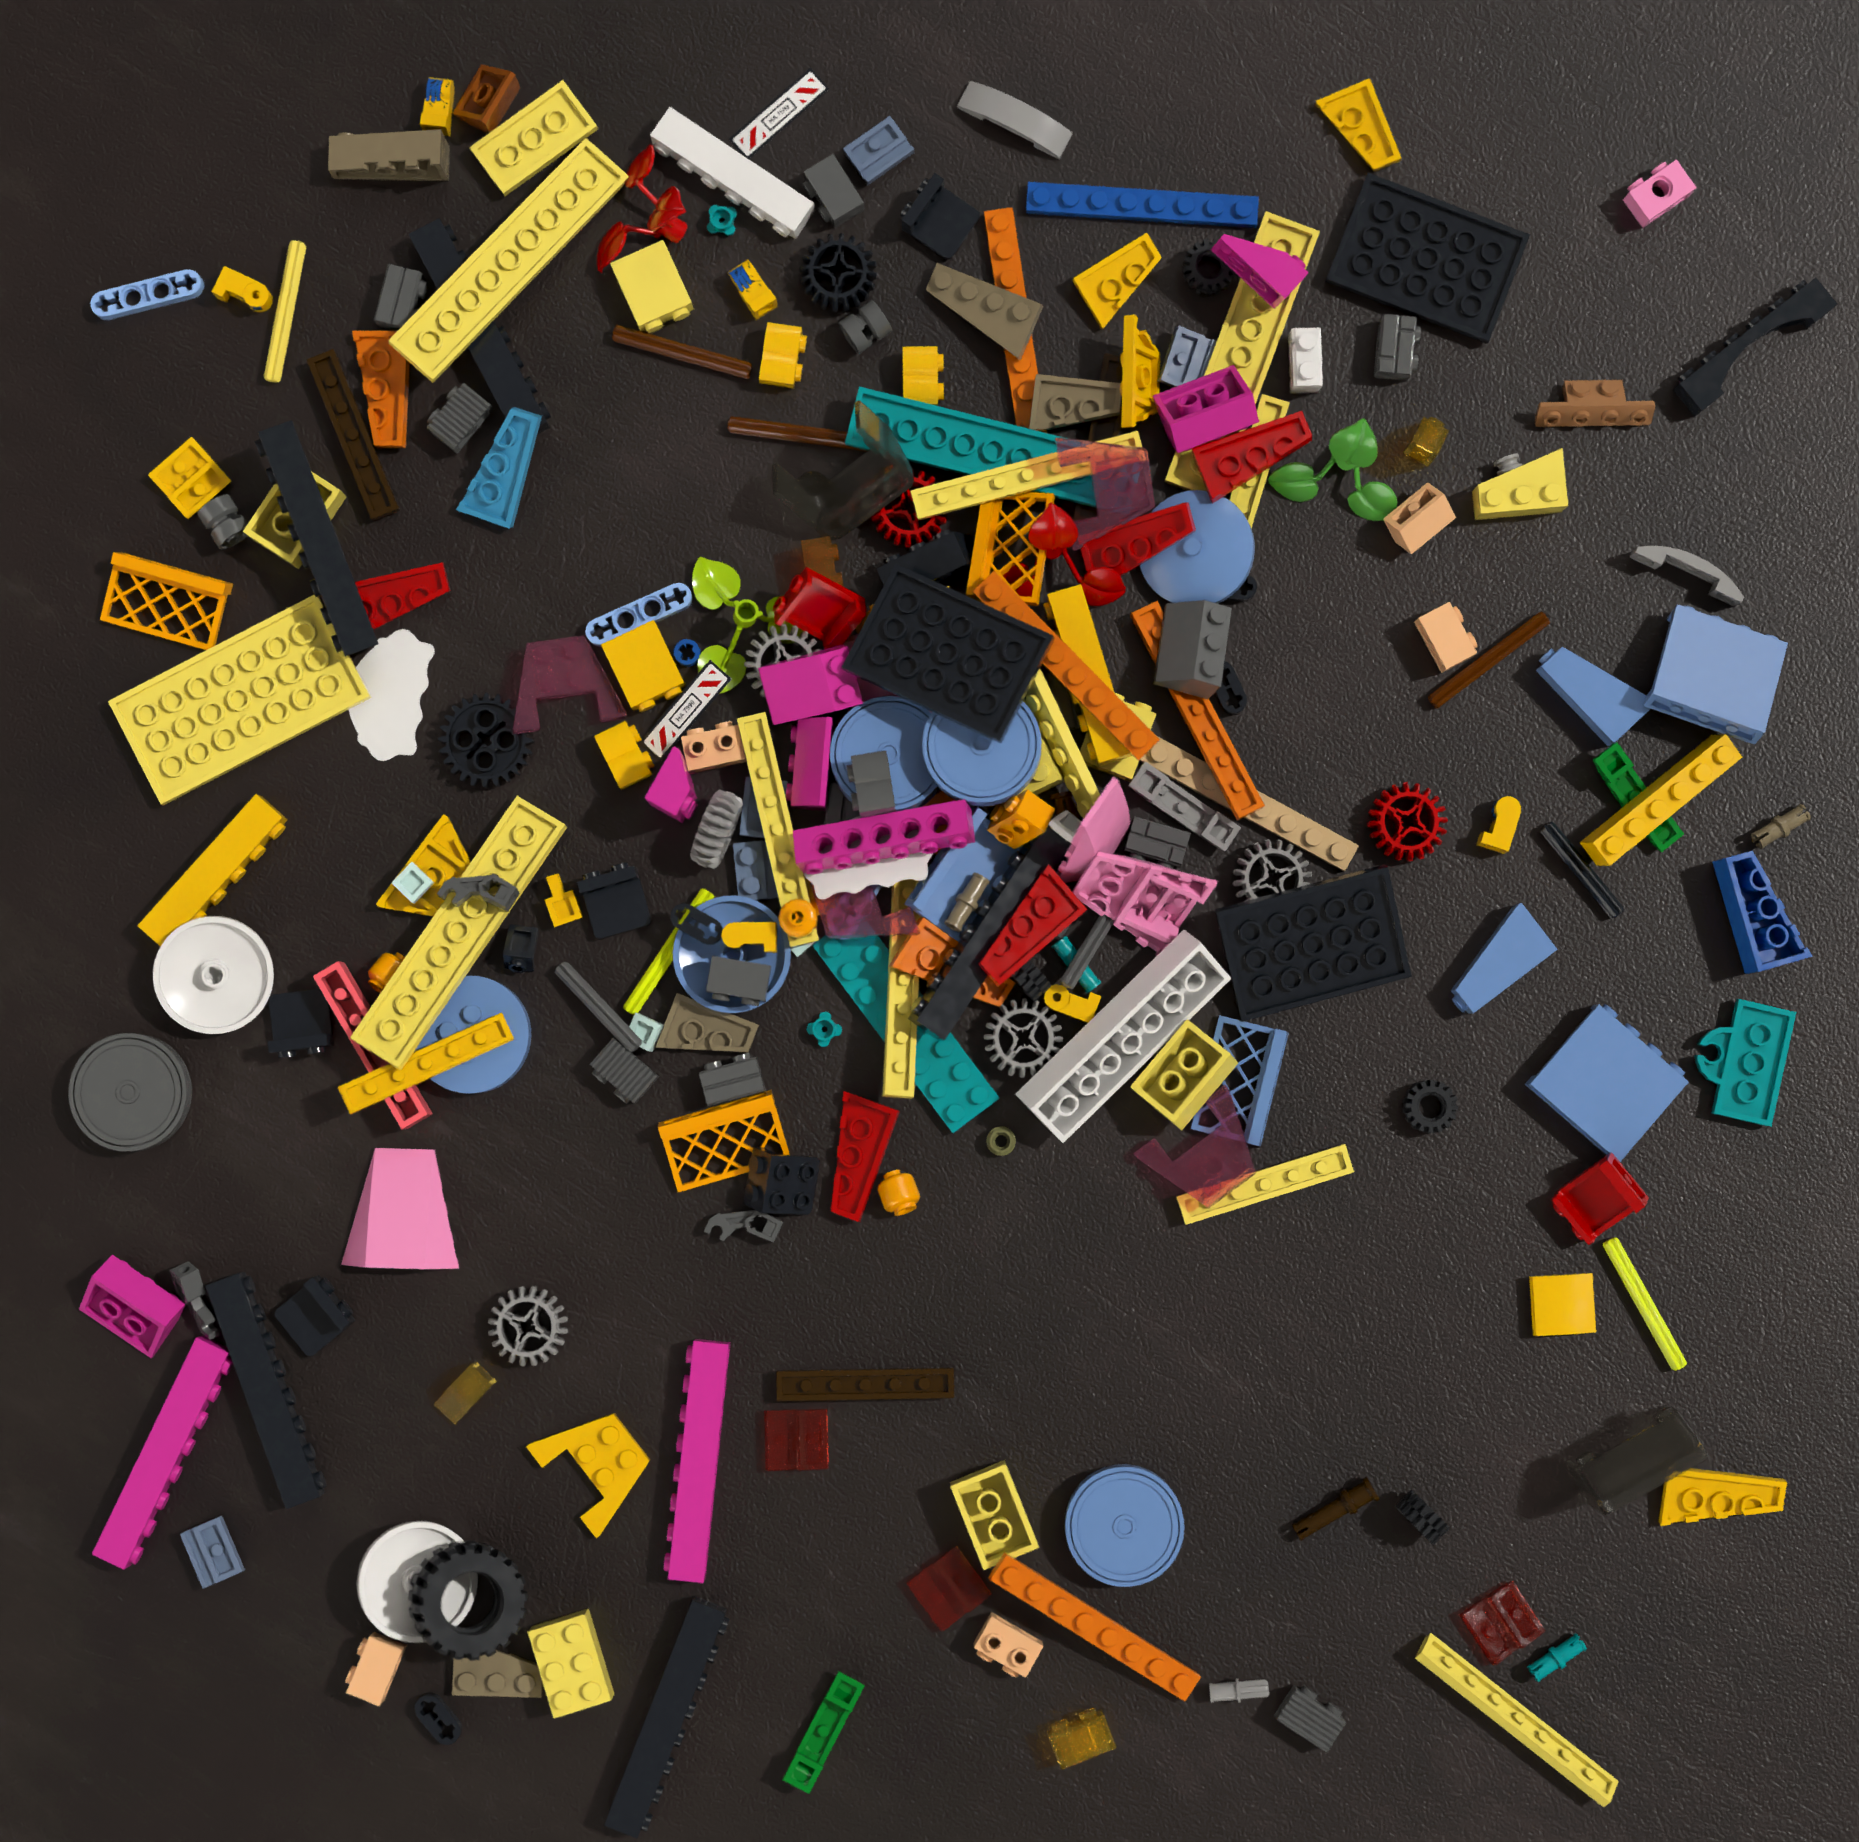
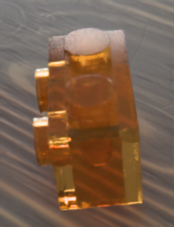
(820, 557)

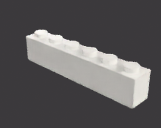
(732, 173)

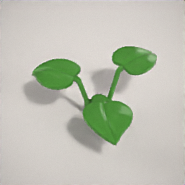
(1350, 449)

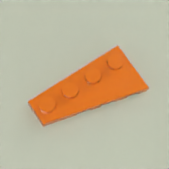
(385, 387)
(924, 954)

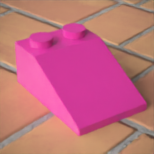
(1265, 269)
(809, 685)

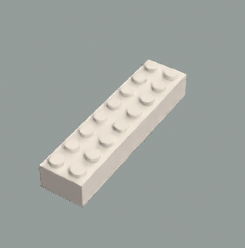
(1123, 1035)

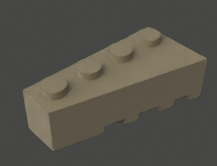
(390, 156)

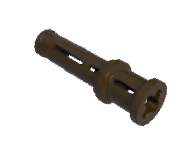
(1348, 1502)

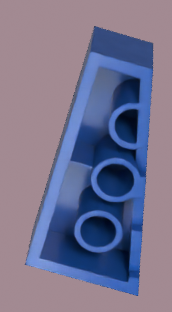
(1756, 915)

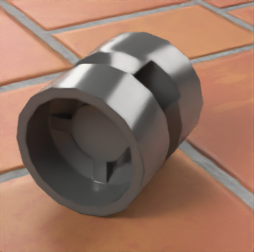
(875, 326)
(222, 518)

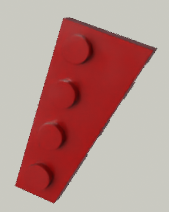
(1242, 456)
(1139, 539)
(401, 592)
(1036, 922)
(861, 1148)

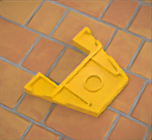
(607, 1457)

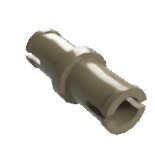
(1780, 826)
(966, 902)

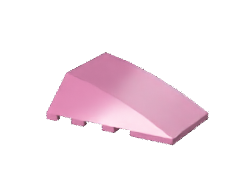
(1099, 832)
(1141, 896)
(402, 1214)

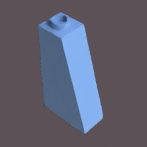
(1595, 695)
(1506, 956)

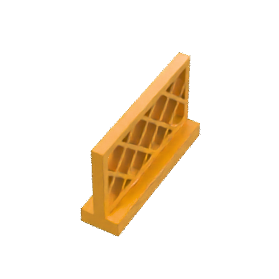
(985, 545)
(171, 576)
(710, 1119)

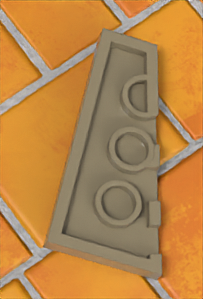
(993, 310)

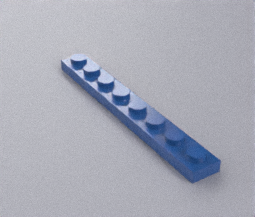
(1142, 204)

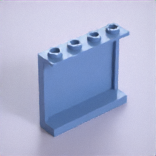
(1717, 674)
(952, 871)
(1608, 1082)

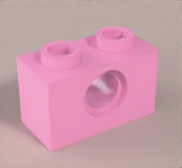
(1648, 206)

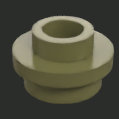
(1010, 1144)

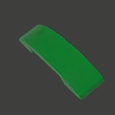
(1625, 785)
(823, 1732)

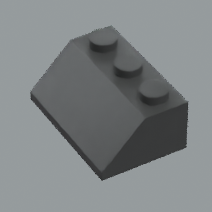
(1192, 647)

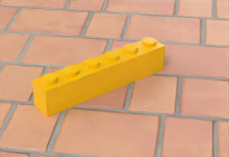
(1077, 631)
(1661, 800)
(215, 869)

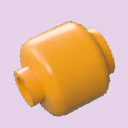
(808, 922)
(383, 970)
(898, 1192)

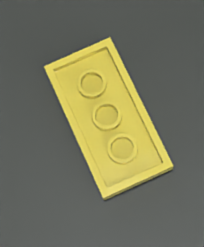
(533, 138)

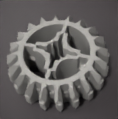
(775, 639)
(716, 829)
(1267, 866)
(1035, 1022)
(541, 1331)

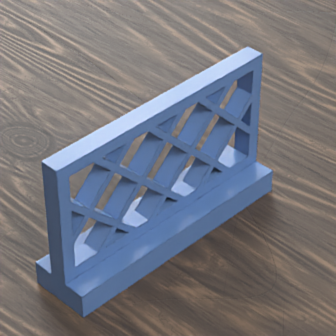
(1266, 1079)

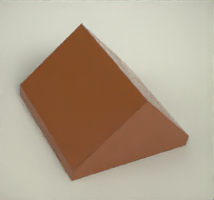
(487, 98)

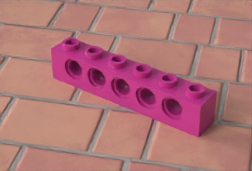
(812, 840)

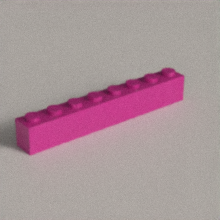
(163, 1453)
(699, 1460)

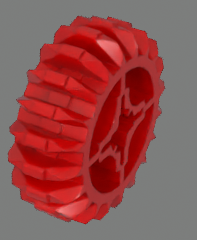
(897, 513)
(1418, 829)

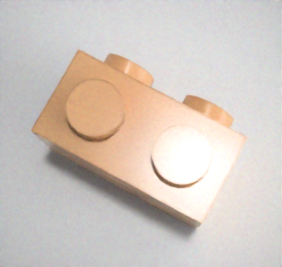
(1419, 518)
(1446, 636)
(713, 747)
(1007, 1645)
(375, 1668)

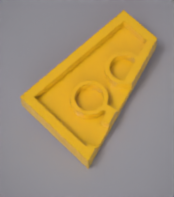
(1363, 124)
(1115, 278)

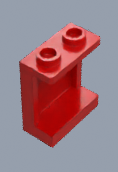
(820, 608)
(1599, 1198)

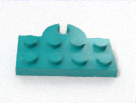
(1748, 1061)

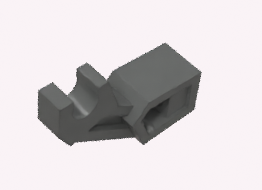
(479, 885)
(731, 1221)
(190, 1290)

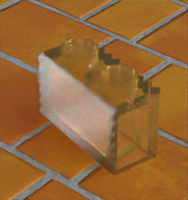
(1081, 1738)

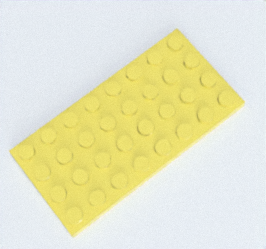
(238, 700)

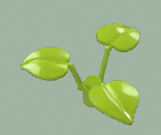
(717, 583)

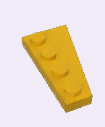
(1719, 1494)

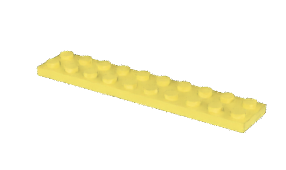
(508, 260)
(1250, 332)
(456, 936)

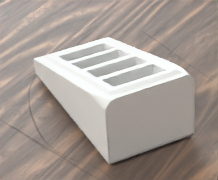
(1065, 825)

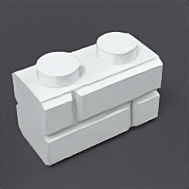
(1305, 360)

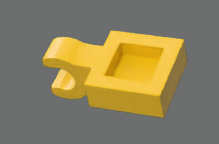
(563, 905)

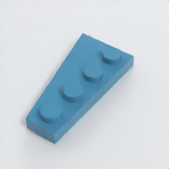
(502, 475)

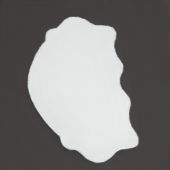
(395, 680)
(861, 875)

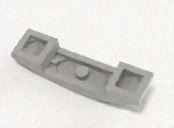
(1016, 117)
(1722, 588)
(1184, 807)

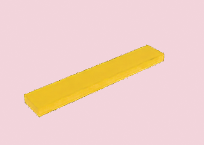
(426, 1063)

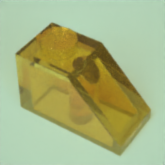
(1426, 440)
(465, 1392)

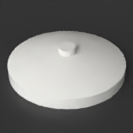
(213, 974)
(388, 1572)

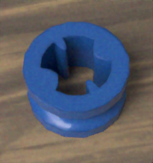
(678, 655)

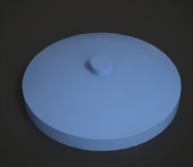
(1209, 561)
(694, 958)

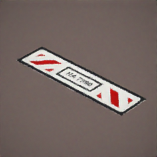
(779, 113)
(685, 710)

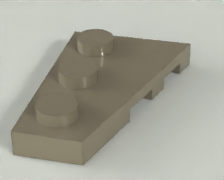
(1072, 401)
(700, 1028)
(497, 1677)

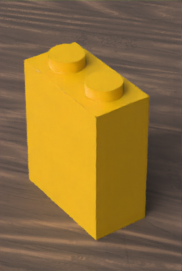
(644, 666)

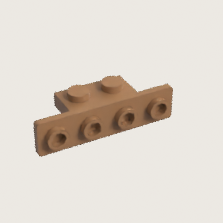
(1594, 405)

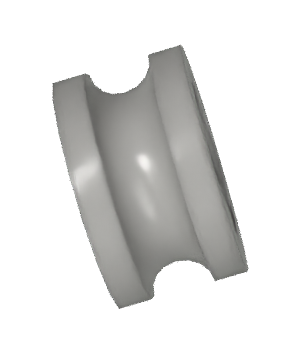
(1507, 463)

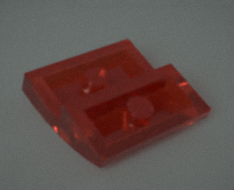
(796, 1439)
(949, 1588)
(1502, 1623)

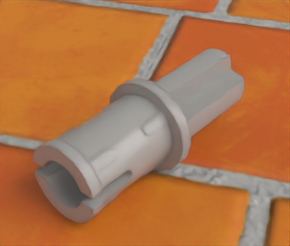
(1239, 1690)

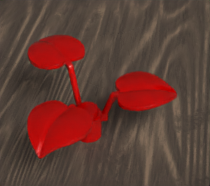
(662, 220)
(1055, 533)

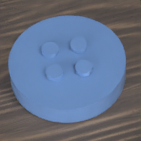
(892, 726)
(977, 767)
(472, 1003)
(1124, 1525)

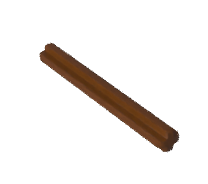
(682, 351)
(788, 432)
(1489, 659)

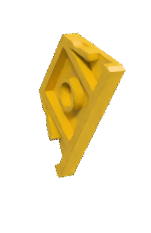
(1140, 374)
(440, 858)

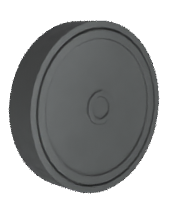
(130, 1092)

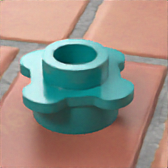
(722, 212)
(816, 1029)

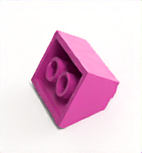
(1206, 408)
(810, 763)
(673, 788)
(131, 1305)

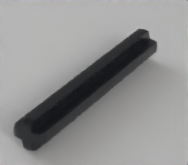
(1582, 869)

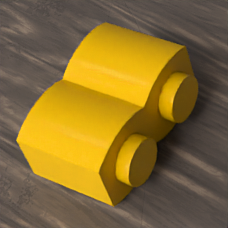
(781, 355)
(921, 374)
(624, 755)

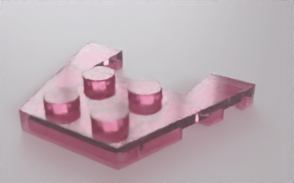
(1119, 483)
(562, 670)
(860, 916)
(1212, 1165)

